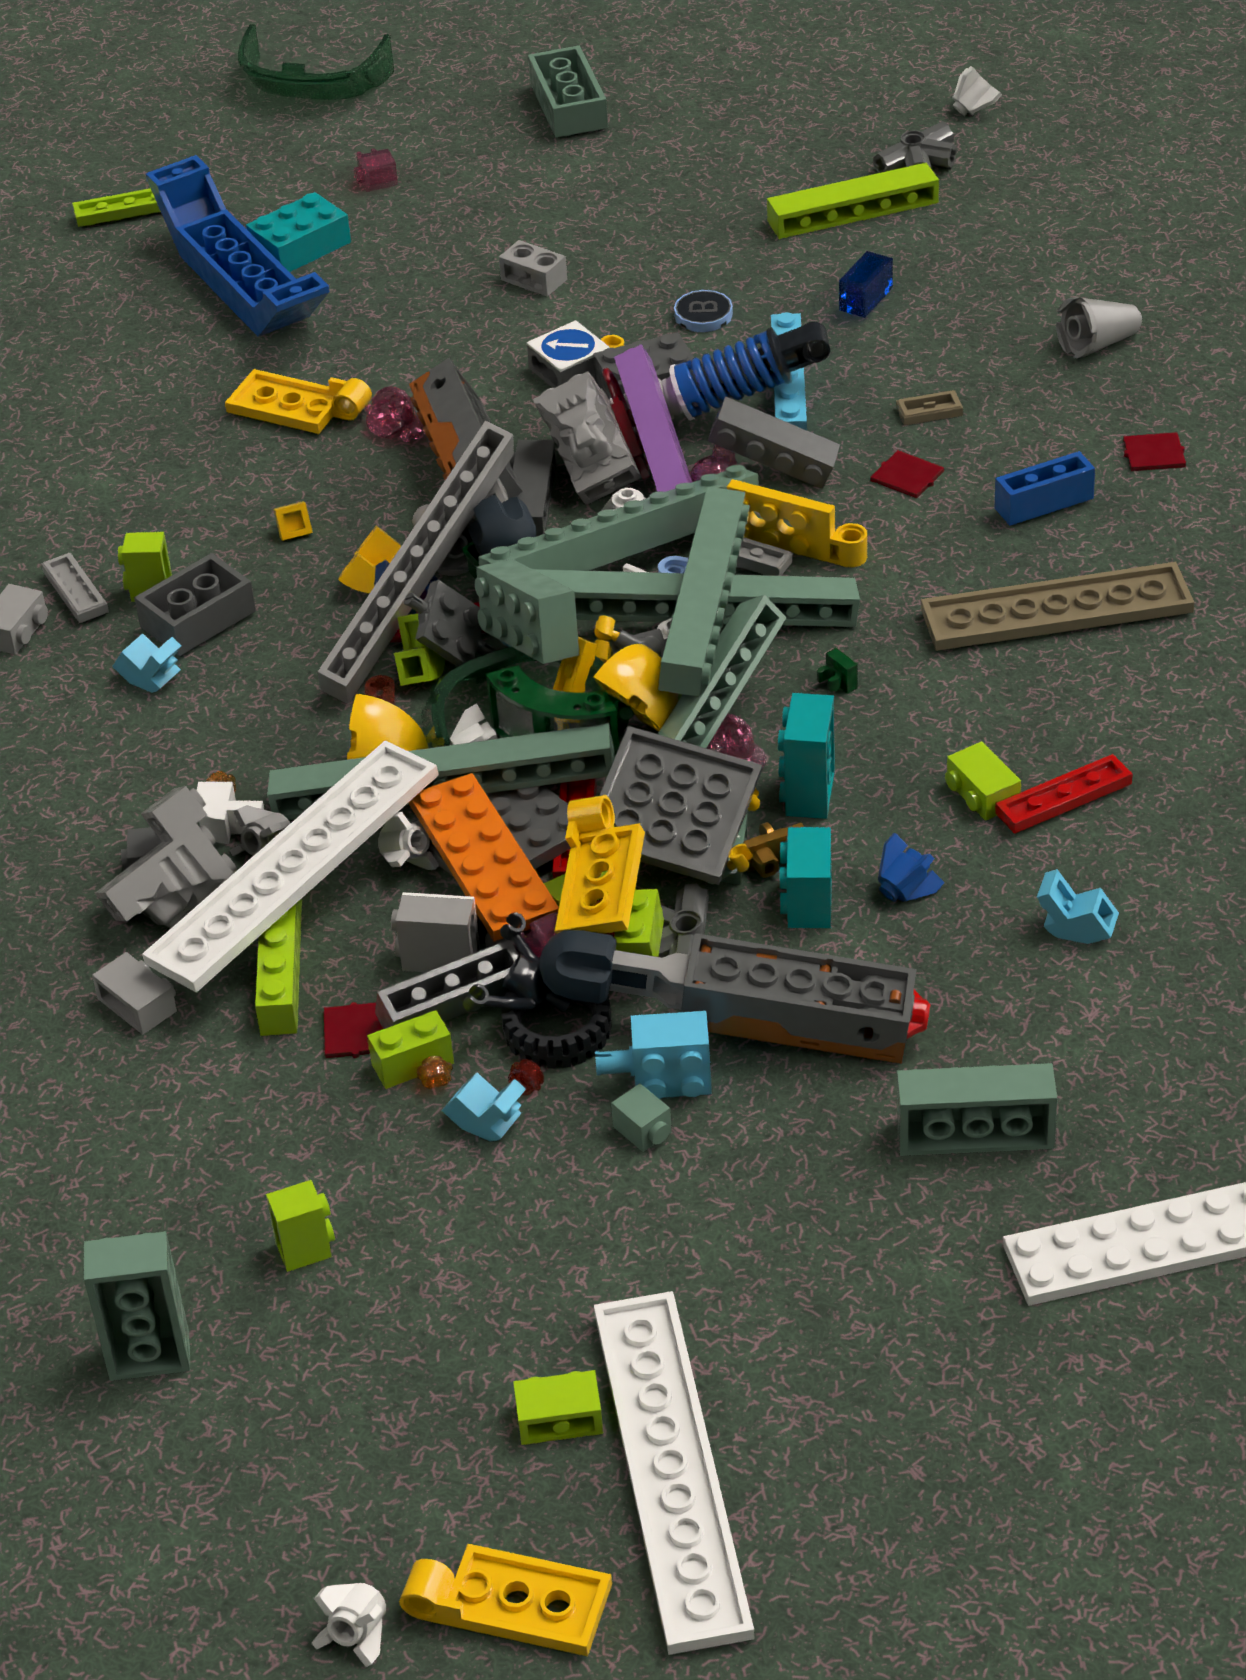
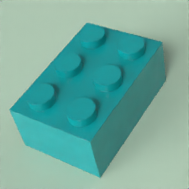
(302, 230)
(808, 755)

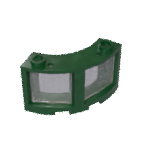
(527, 707)

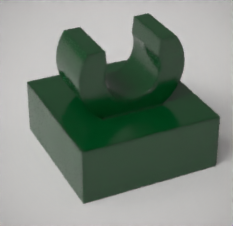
(839, 671)

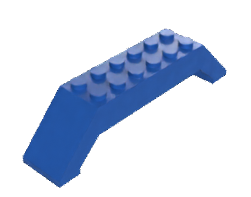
(227, 253)

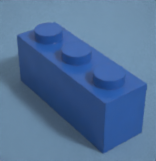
(1044, 488)

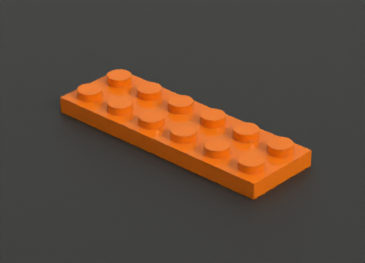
(482, 853)

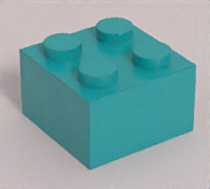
(806, 877)

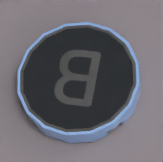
(703, 310)

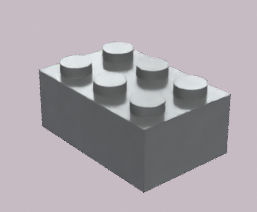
(663, 351)
(195, 603)

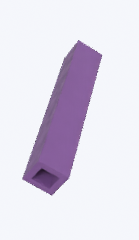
(652, 419)

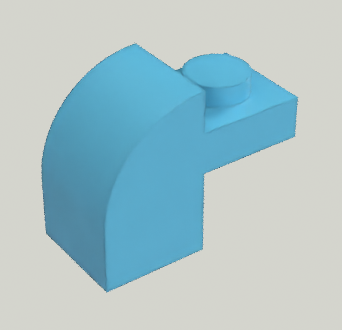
(148, 665)
(1074, 916)
(483, 1109)

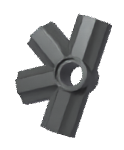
(918, 147)
(684, 921)

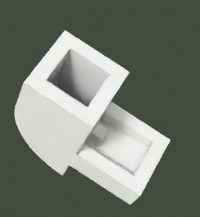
(220, 806)

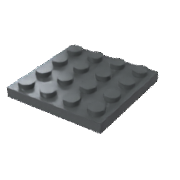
(683, 799)
(535, 820)

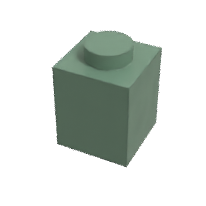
(641, 1117)

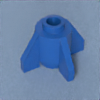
(905, 874)

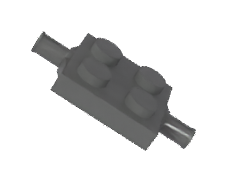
(448, 624)

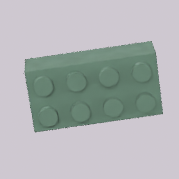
(568, 91)
(527, 610)
(976, 1109)
(137, 1305)

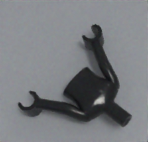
(522, 979)

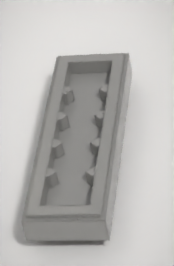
(74, 587)

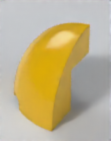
(375, 549)
(634, 680)
(380, 721)

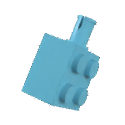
(666, 1054)

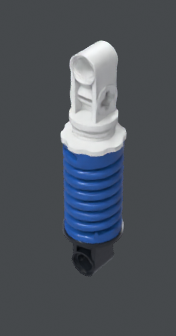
(697, 387)

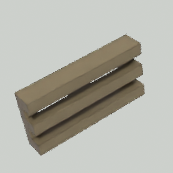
(929, 407)

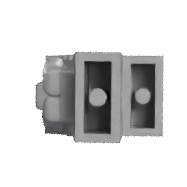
(587, 437)
(176, 871)

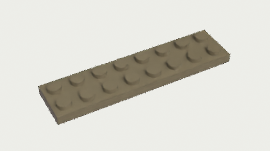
(1056, 606)

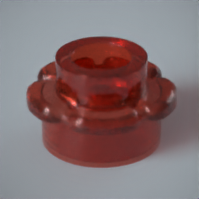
(527, 1074)

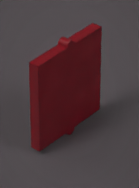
(1154, 451)
(907, 474)
(348, 1029)

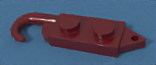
(626, 423)

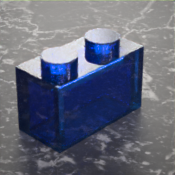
(865, 284)

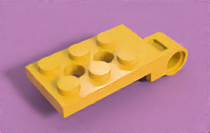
(297, 401)
(811, 523)
(594, 849)
(485, 1579)

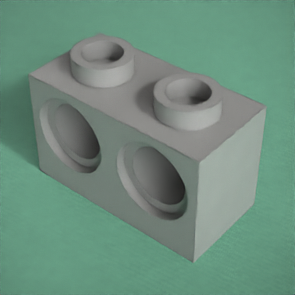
(533, 268)

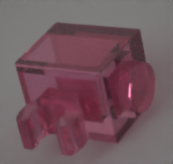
(376, 170)

